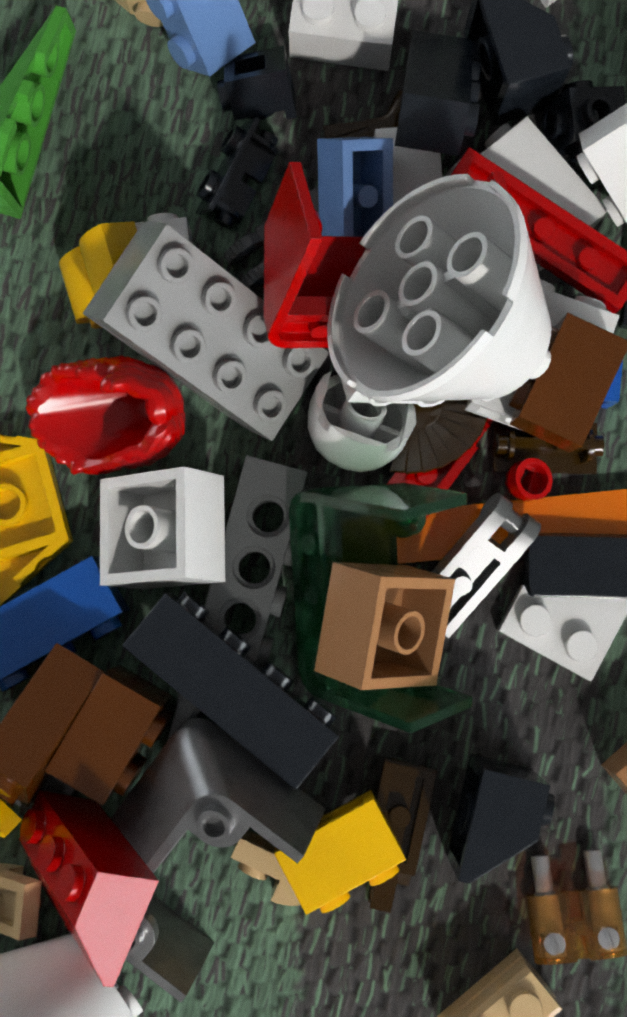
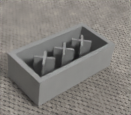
(202, 329)

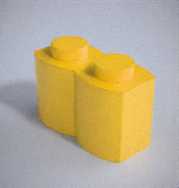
(91, 262)

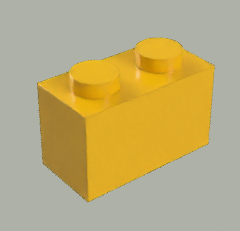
(345, 852)

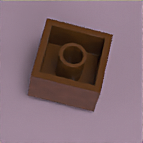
(108, 734)

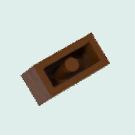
(570, 392)

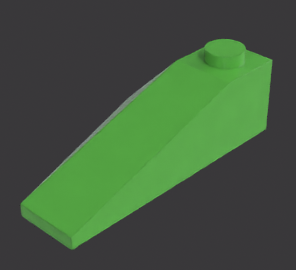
(27, 106)

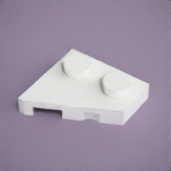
(565, 628)

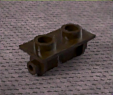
(516, 445)

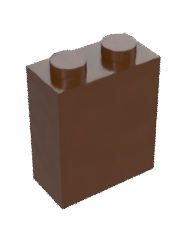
(41, 721)

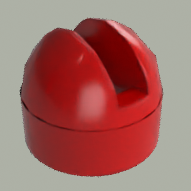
(534, 485)

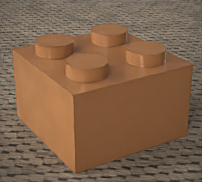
(384, 625)

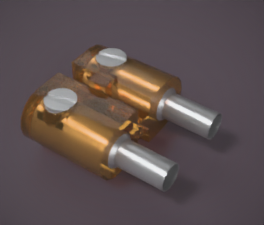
(576, 921)

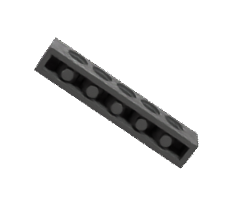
(259, 484)

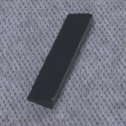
(576, 566)

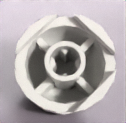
(356, 434)

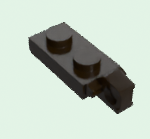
(405, 800)

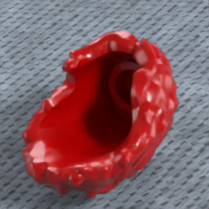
(106, 414)

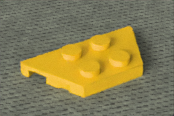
(31, 514)

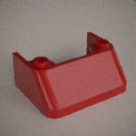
(304, 265)

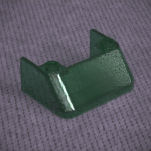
(361, 527)

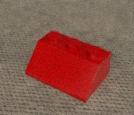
(89, 877)

